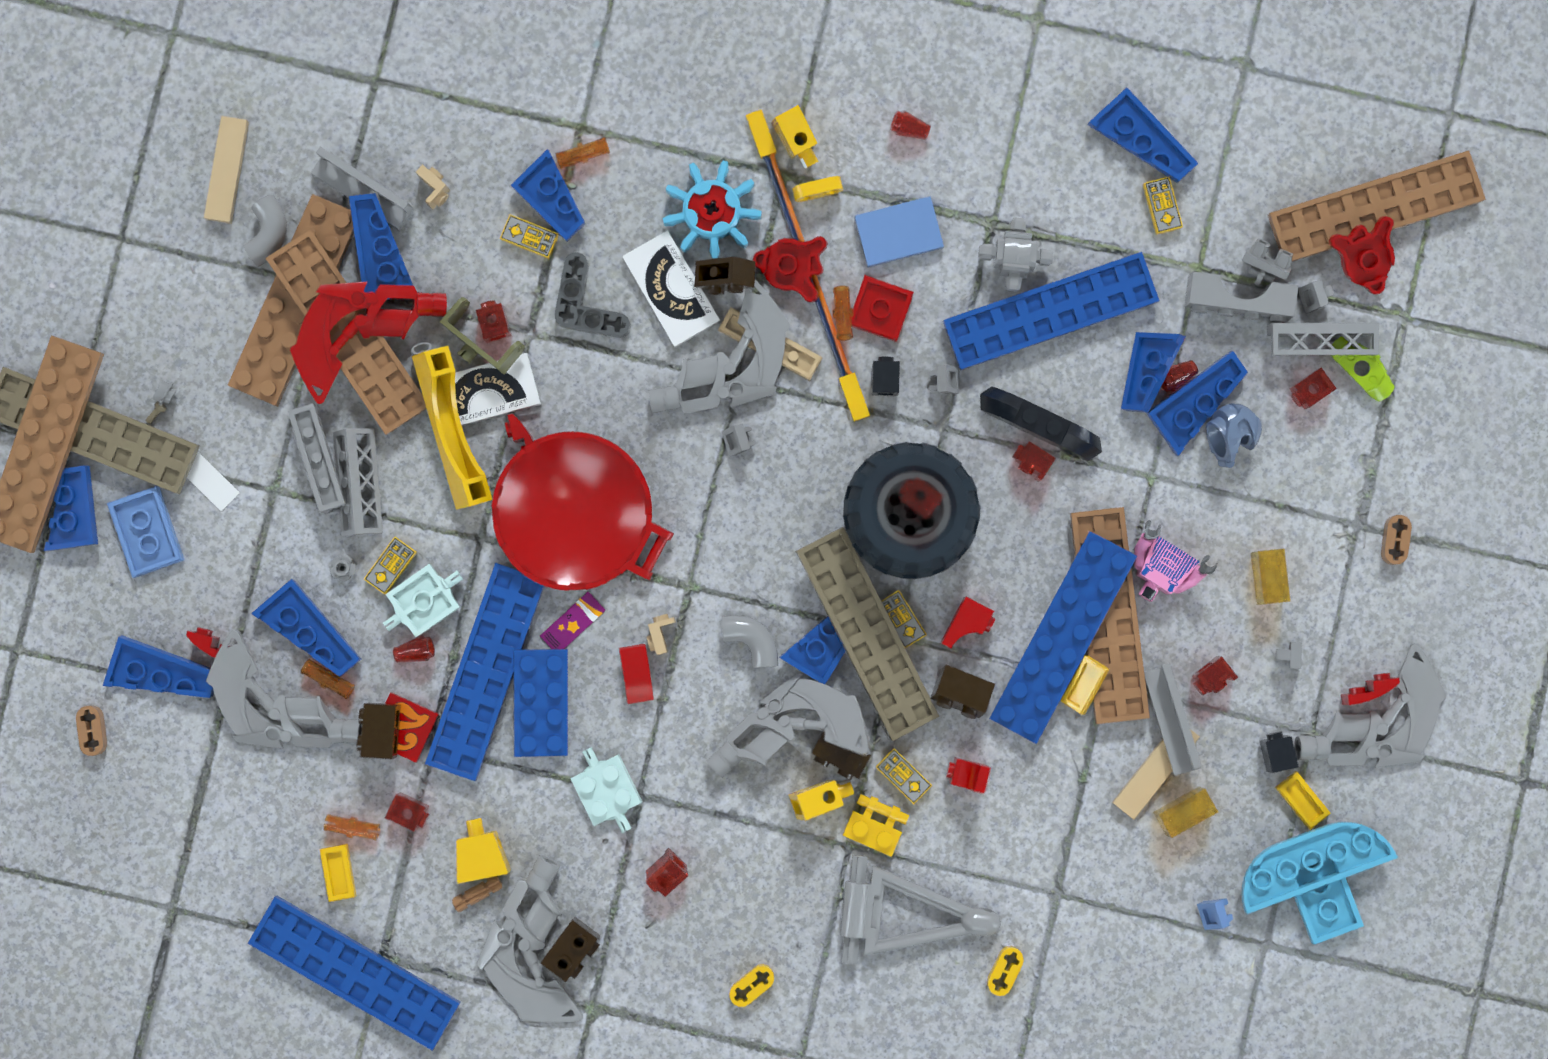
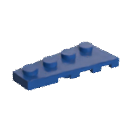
(1140, 133)
(375, 245)
(1190, 406)
(302, 622)
(153, 669)

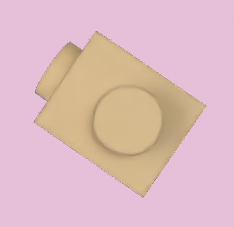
(433, 179)
(656, 639)

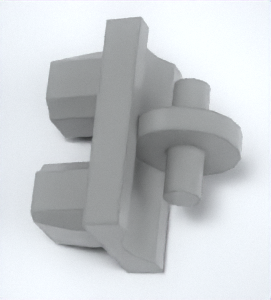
(1279, 267)

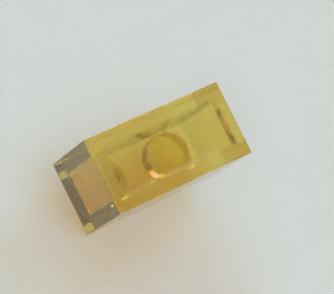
(1270, 576)
(1185, 812)

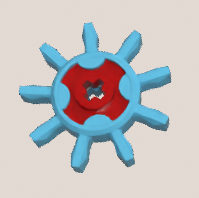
(705, 195)

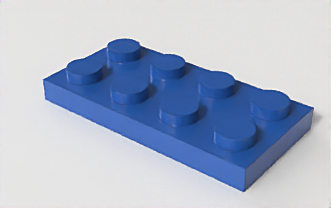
(540, 702)

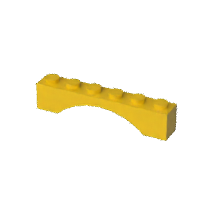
(437, 383)

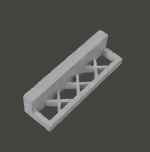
(352, 182)
(1320, 330)
(317, 458)
(348, 472)
(1172, 720)

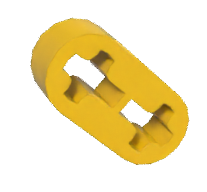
(817, 189)
(999, 967)
(747, 980)

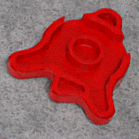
(1365, 255)
(791, 265)

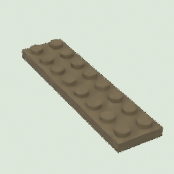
(111, 437)
(867, 633)

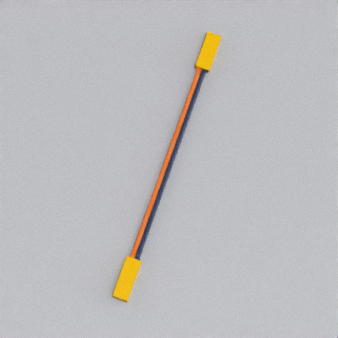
(767, 148)

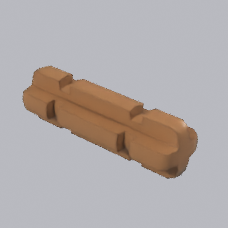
(477, 893)

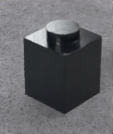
(885, 377)
(1278, 752)

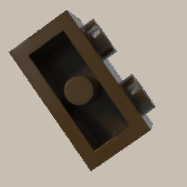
(724, 274)
(962, 692)
(379, 730)
(848, 762)
(570, 949)

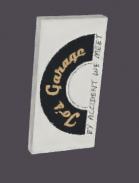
(671, 289)
(488, 393)

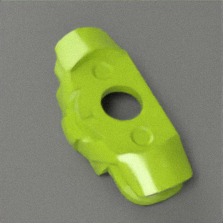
(1376, 381)

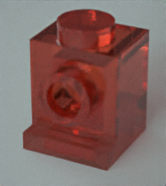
(500, 328)
(1321, 383)
(1033, 460)
(924, 507)
(1213, 676)
(399, 804)
(667, 881)

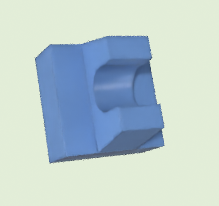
(1214, 914)

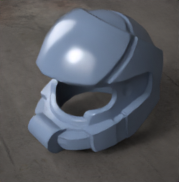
(1229, 429)

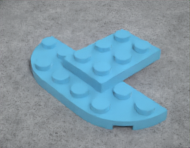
(1315, 873)

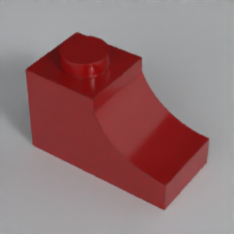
(969, 618)
(968, 775)

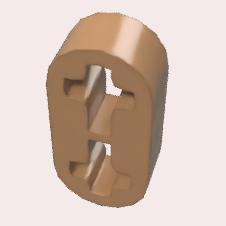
(1402, 539)
(84, 730)

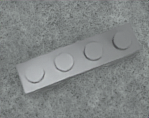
(1208, 293)

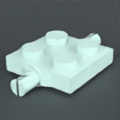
(423, 600)
(606, 790)

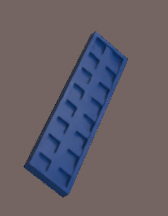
(1051, 311)
(1063, 637)
(484, 673)
(354, 972)

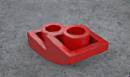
(518, 431)
(204, 640)
(636, 673)
(1375, 688)

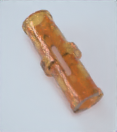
(582, 152)
(840, 313)
(327, 679)
(352, 827)

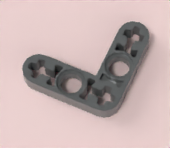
(581, 312)

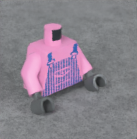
(1166, 566)

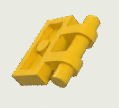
(872, 832)

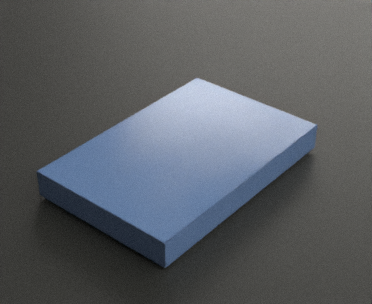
(899, 231)
(145, 531)

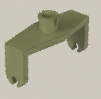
(470, 349)

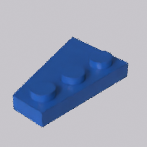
(548, 195)
(1148, 368)
(74, 511)
(816, 652)

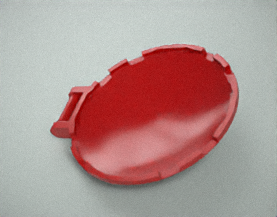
(575, 512)

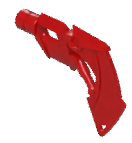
(316, 355)

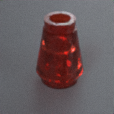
(909, 126)
(1179, 375)
(415, 650)

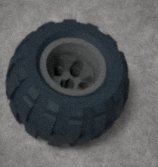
(887, 545)

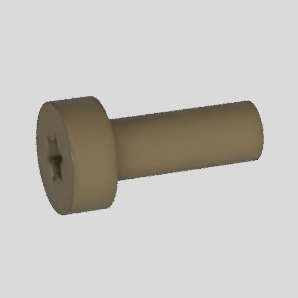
(155, 412)

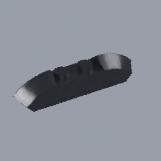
(1040, 423)

